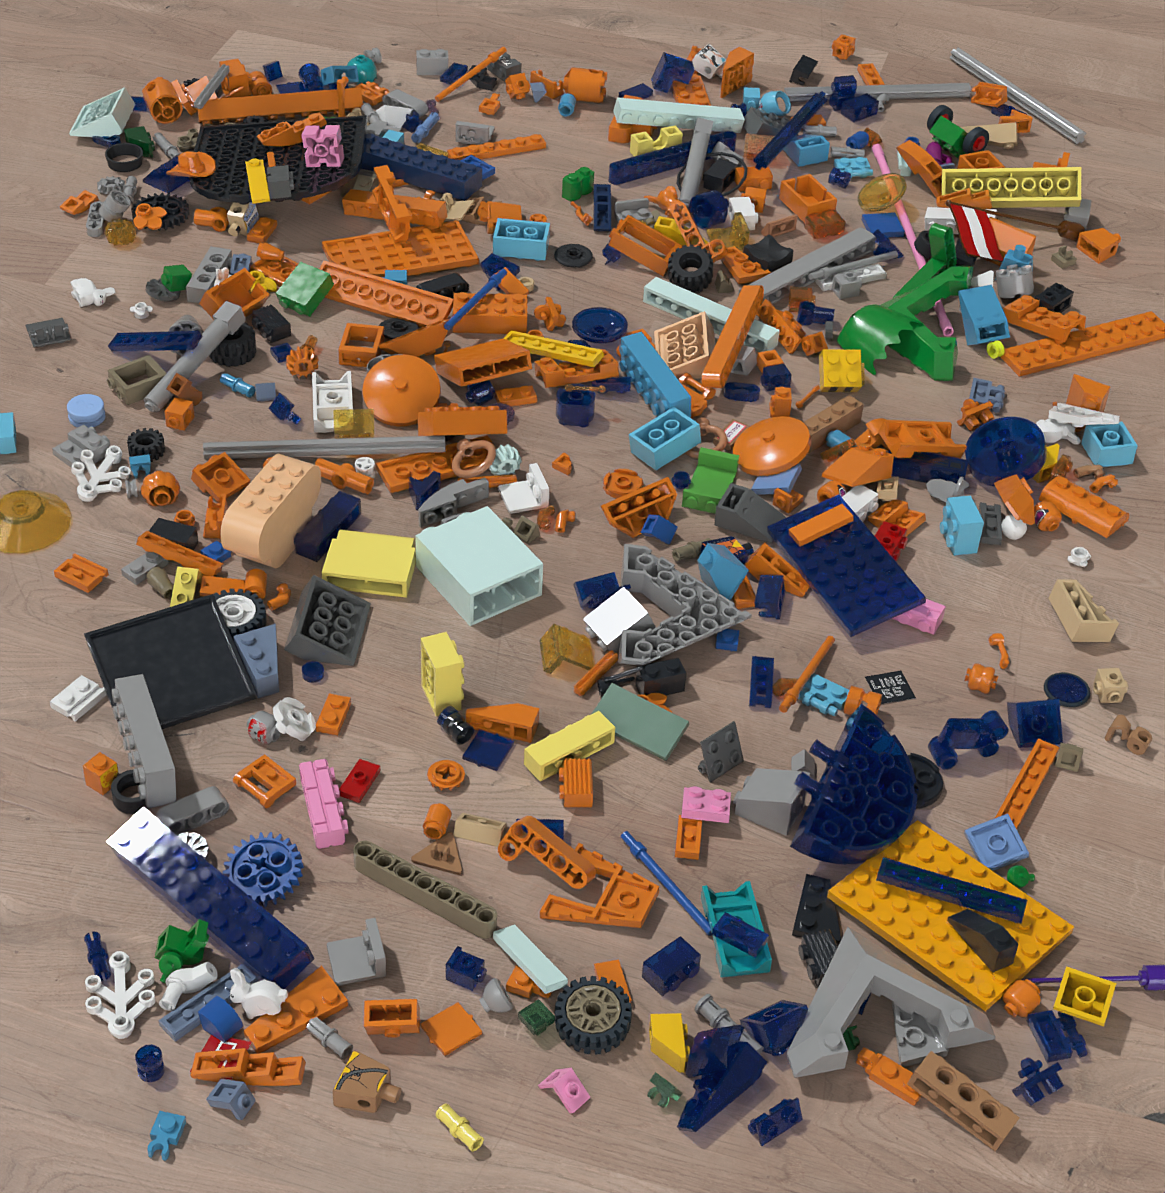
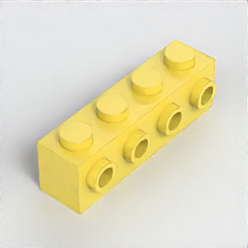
(572, 742)

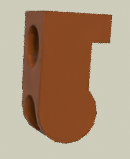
(184, 390)

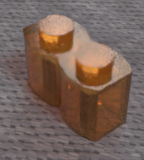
(824, 224)

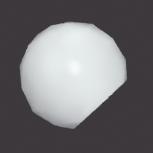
(1013, 528)

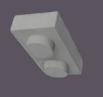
(138, 569)

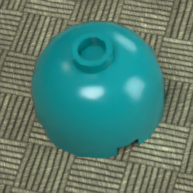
(366, 68)

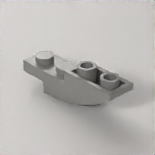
(448, 499)

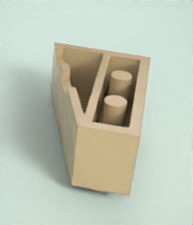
(1079, 614)

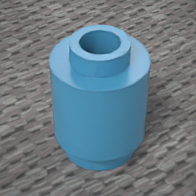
(567, 104)
(836, 437)

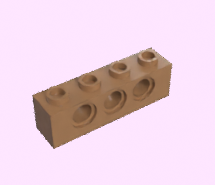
(966, 1113)

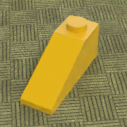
(257, 181)

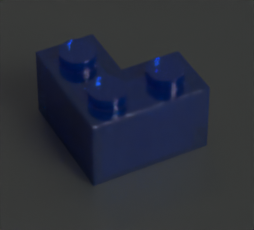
(671, 69)

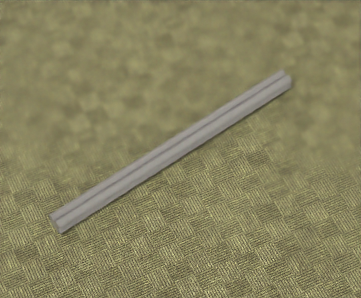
(905, 91)
(1019, 96)
(327, 447)

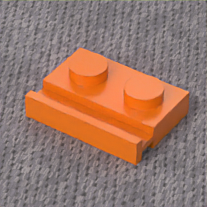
(81, 573)

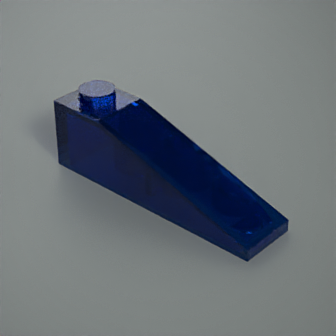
(720, 1088)

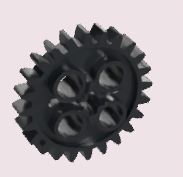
(176, 209)

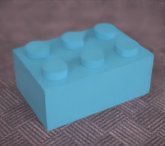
(521, 239)
(665, 438)

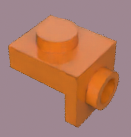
(813, 343)

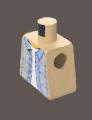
(242, 218)

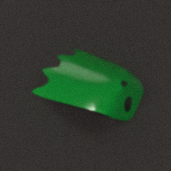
(871, 331)

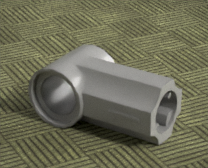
(720, 147)

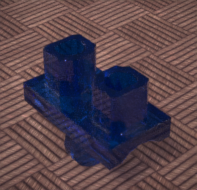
(1030, 1088)

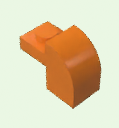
(871, 435)

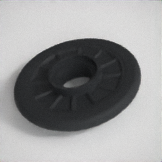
(582, 255)
(397, 327)

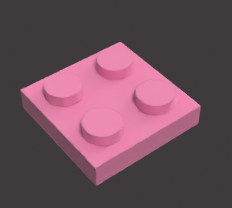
(706, 804)

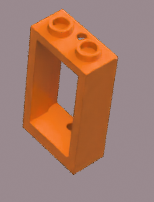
(648, 236)

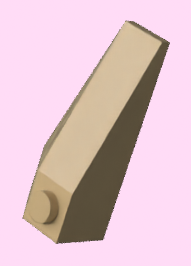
(1000, 135)

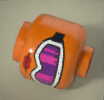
(830, 490)
(1047, 516)

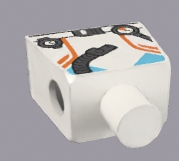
(709, 62)

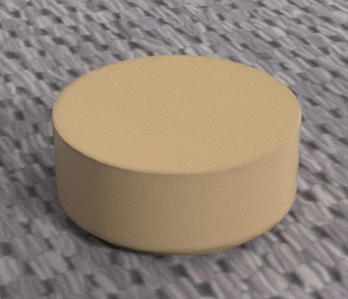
(527, 282)

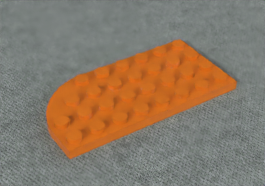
(424, 251)

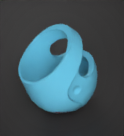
(770, 105)

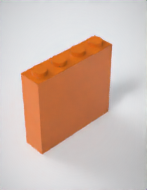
(482, 362)

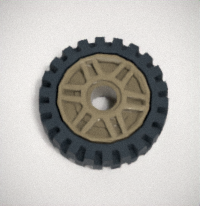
(588, 1031)

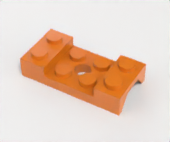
(395, 214)
(1028, 315)
(574, 373)
(919, 436)

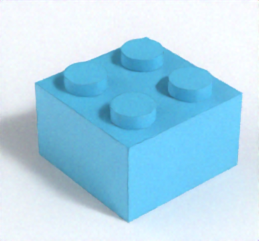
(1109, 444)
(961, 525)

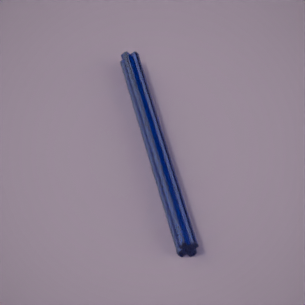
(790, 130)

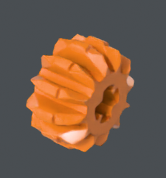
(302, 362)

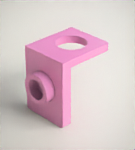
(567, 1088)

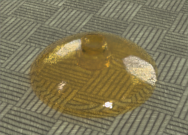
(882, 192)

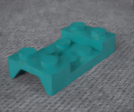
(743, 906)

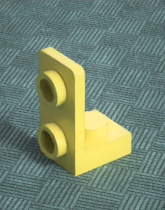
(185, 585)

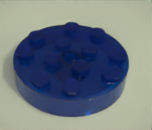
(992, 442)

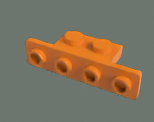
(790, 330)

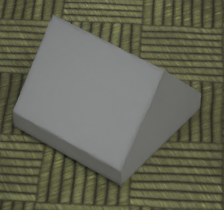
(803, 762)

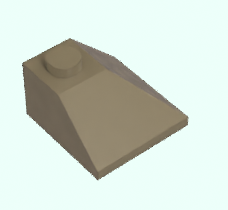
(364, 180)

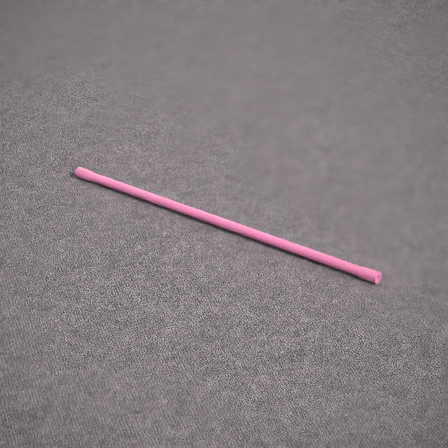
(944, 322)

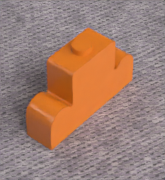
(622, 132)

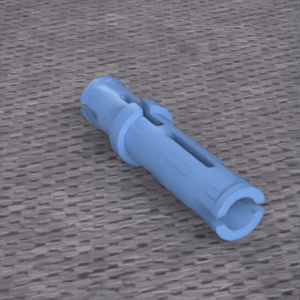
(423, 130)

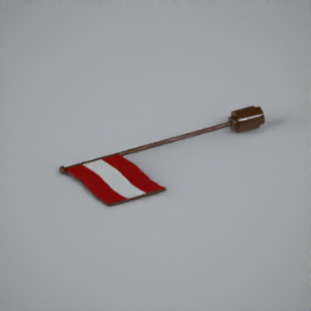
(978, 234)

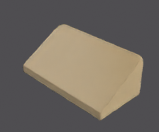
(479, 829)

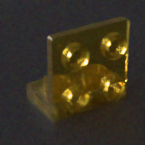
(735, 236)
(354, 423)
(563, 644)

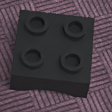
(769, 253)

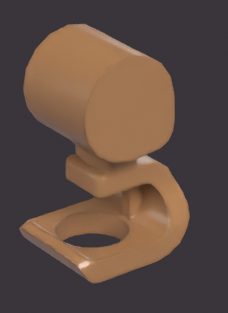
(1137, 740)

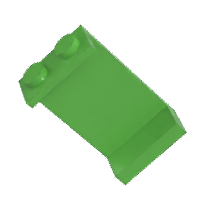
(710, 480)

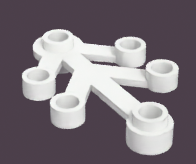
(88, 490)
(121, 997)

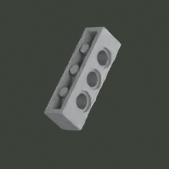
(206, 272)

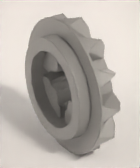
(110, 183)

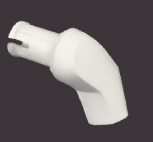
(186, 981)

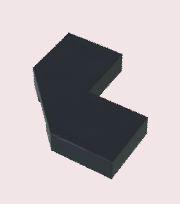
(482, 81)

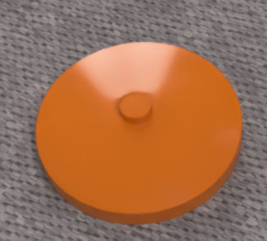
(400, 389)
(772, 446)

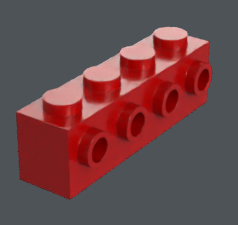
(892, 538)

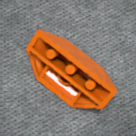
(419, 341)
(1017, 497)
(631, 510)

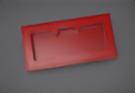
(359, 780)

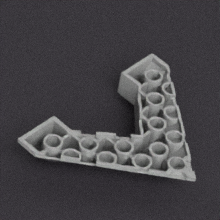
(692, 605)
(863, 969)

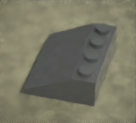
(327, 624)

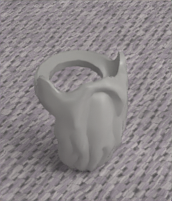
(944, 489)

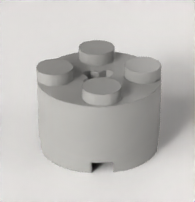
(1014, 281)

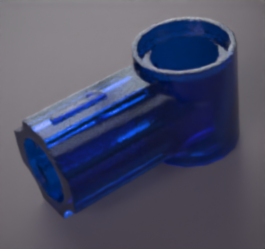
(809, 314)

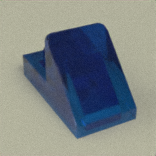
(885, 245)
(421, 491)

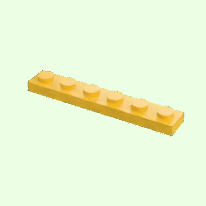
(556, 349)

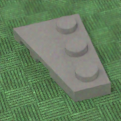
(915, 1037)

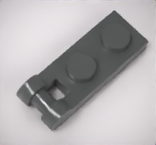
(992, 523)

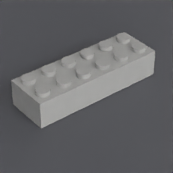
(144, 741)

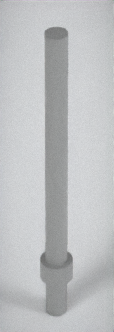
(827, 272)

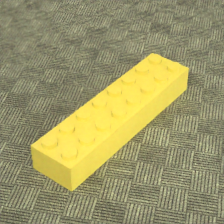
(1019, 185)

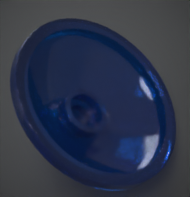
(599, 325)

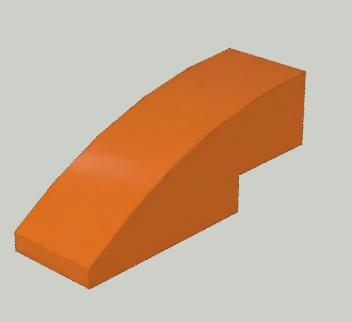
(979, 199)

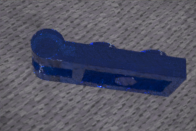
(761, 681)

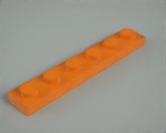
(499, 148)
(1028, 781)

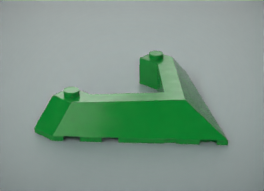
(921, 346)

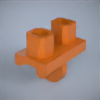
(550, 314)
(973, 411)

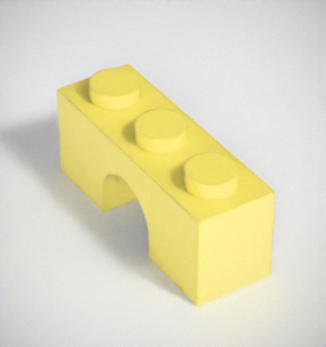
(643, 143)

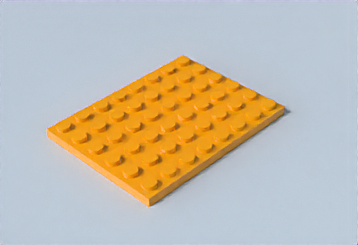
(920, 923)

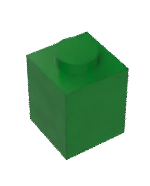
(175, 277)

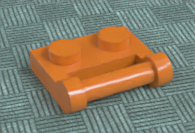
(269, 775)

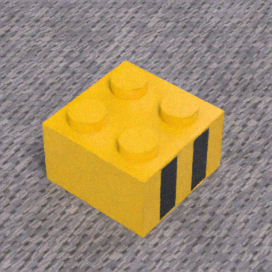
(840, 370)

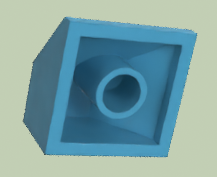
(721, 570)

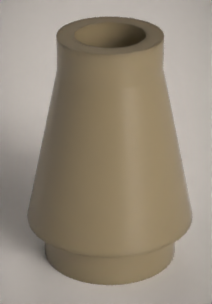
(160, 581)

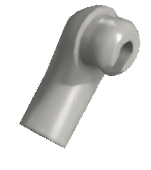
(882, 100)

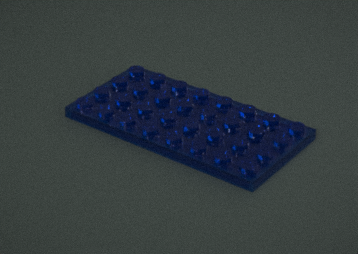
(849, 570)

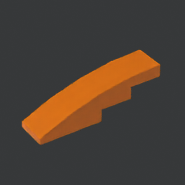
(253, 1069)

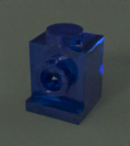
(775, 376)
(465, 969)

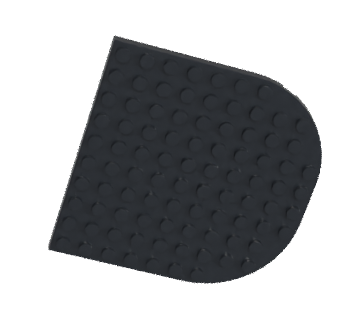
(238, 144)

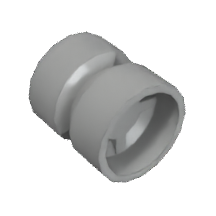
(114, 206)

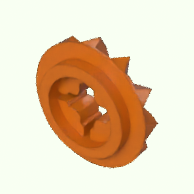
(440, 768)

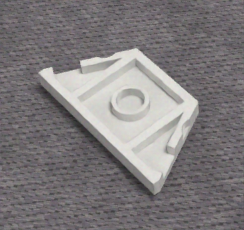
(1080, 416)

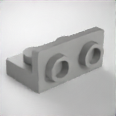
(636, 208)

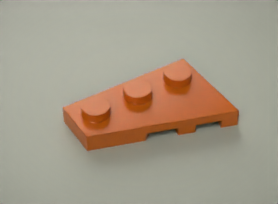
(741, 267)

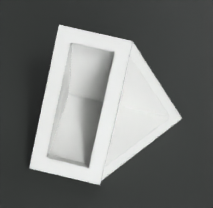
(393, 115)

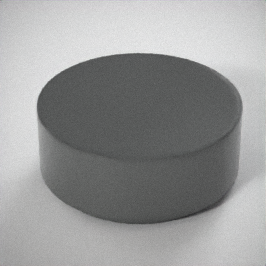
(829, 330)

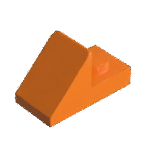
(1022, 120)

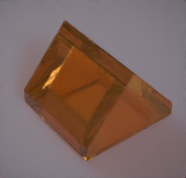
(874, 138)

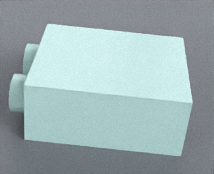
(478, 565)

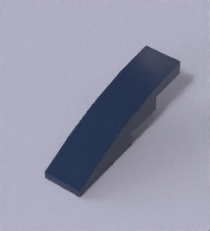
(602, 207)

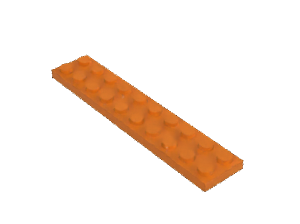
(1085, 344)

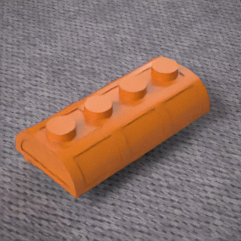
(1084, 506)

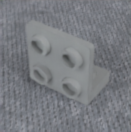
(473, 133)
(358, 957)

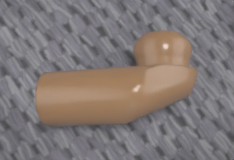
(1089, 469)

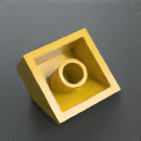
(1084, 996)

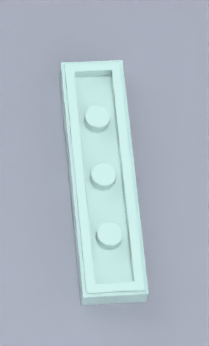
(530, 959)

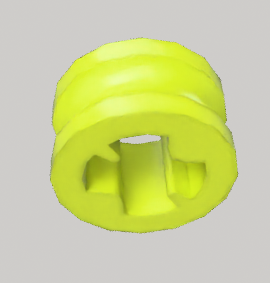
(995, 349)

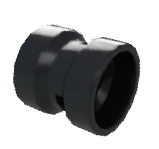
(458, 728)

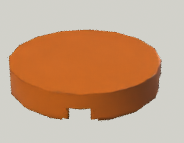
(621, 482)

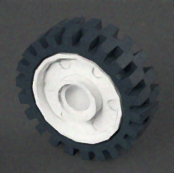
(241, 611)

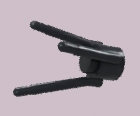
(603, 684)

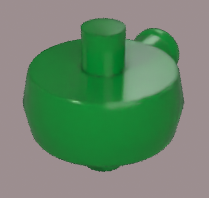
(1019, 876)
(169, 963)

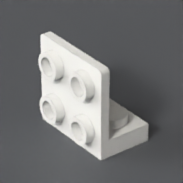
(526, 494)

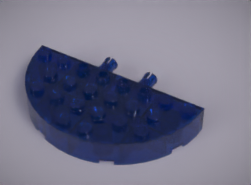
(861, 797)

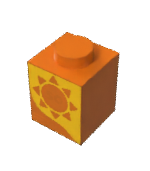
(100, 773)

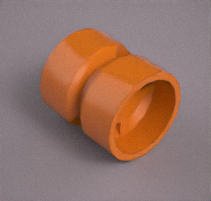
(259, 84)
(857, 696)

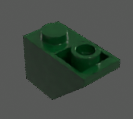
(141, 138)

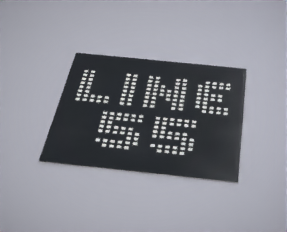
(891, 685)

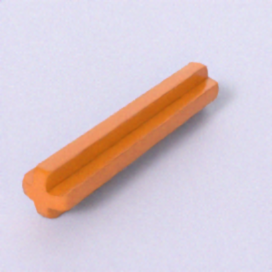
(494, 481)
(595, 673)

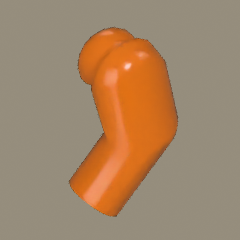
(562, 518)

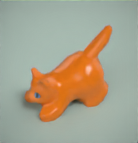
(665, 200)

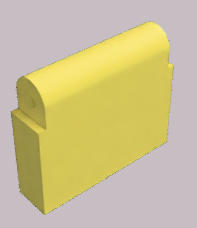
(371, 563)

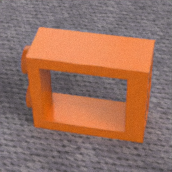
(349, 354)

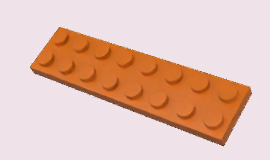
(386, 296)

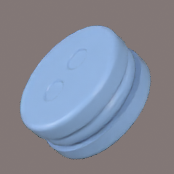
(86, 410)

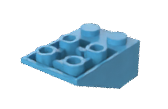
(808, 149)
(982, 315)

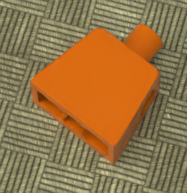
(1098, 244)

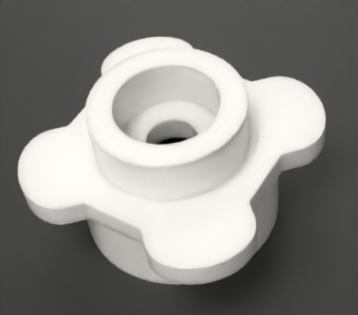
(141, 310)
(1079, 556)

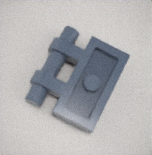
(983, 388)

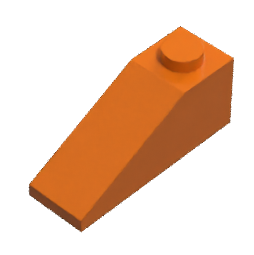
(768, 562)
(507, 720)

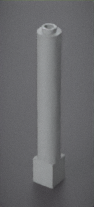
(696, 160)
(226, 321)

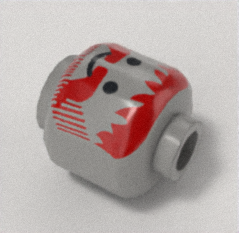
(263, 728)

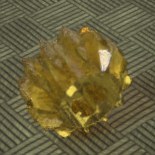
(120, 232)

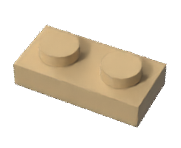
(888, 489)

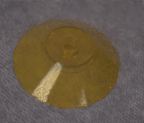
(31, 520)

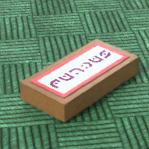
(733, 431)

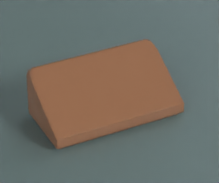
(780, 226)

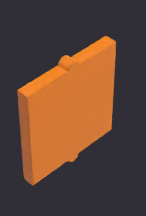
(451, 1028)

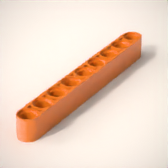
(732, 336)

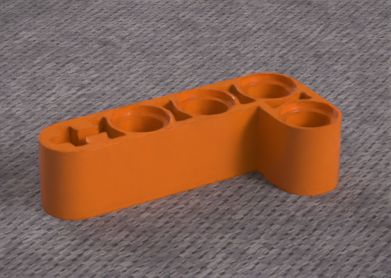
(694, 232)
(549, 857)

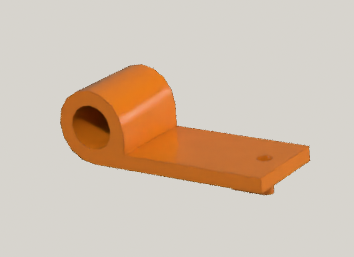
(254, 581)

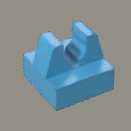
(140, 463)

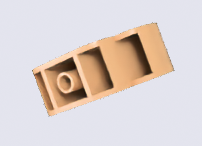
(272, 511)

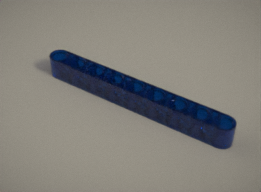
(662, 159)

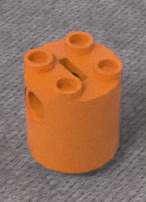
(586, 84)
(162, 101)

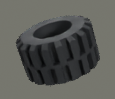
(690, 257)
(236, 348)

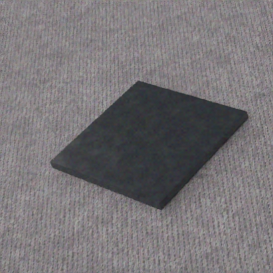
(183, 658)

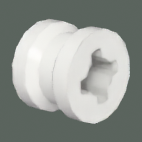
(365, 466)

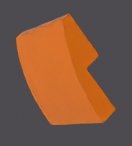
(899, 514)

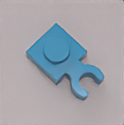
(165, 1131)

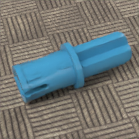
(237, 385)

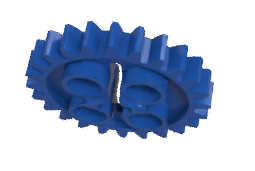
(264, 868)

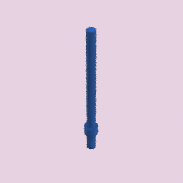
(493, 281)
(640, 852)

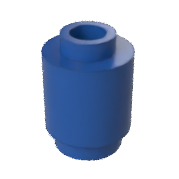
(858, 140)

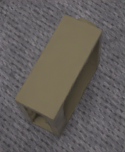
(131, 370)

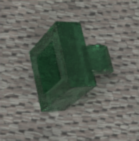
(536, 1017)
(665, 1088)

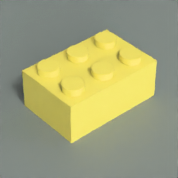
(441, 672)

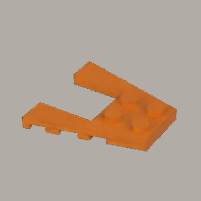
(623, 902)

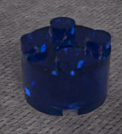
(709, 209)
(575, 407)

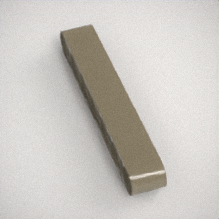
(425, 889)

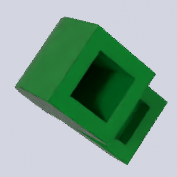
(188, 944)

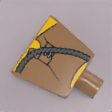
(364, 1084)

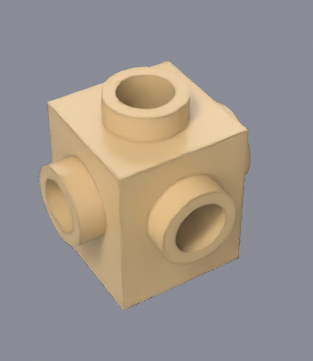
(1110, 685)

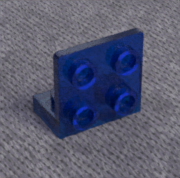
(597, 590)

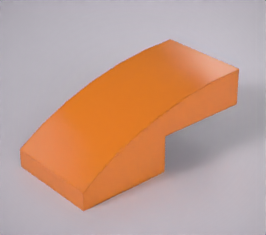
(80, 203)

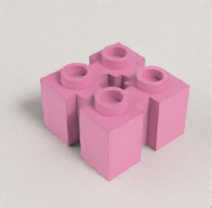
(323, 146)

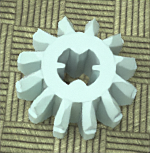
(506, 461)

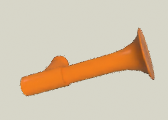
(341, 83)

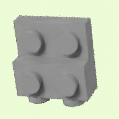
(79, 440)

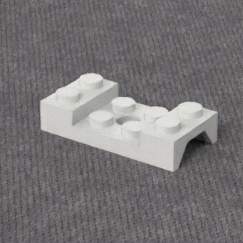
(324, 406)

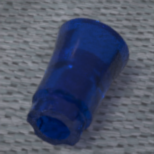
(311, 77)

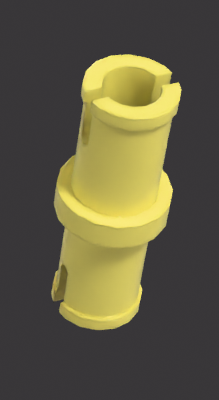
(459, 1127)

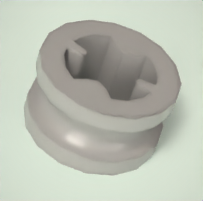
(131, 488)

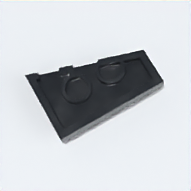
(815, 909)

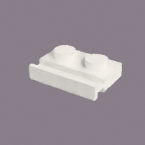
(78, 698)

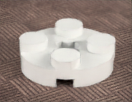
(293, 719)

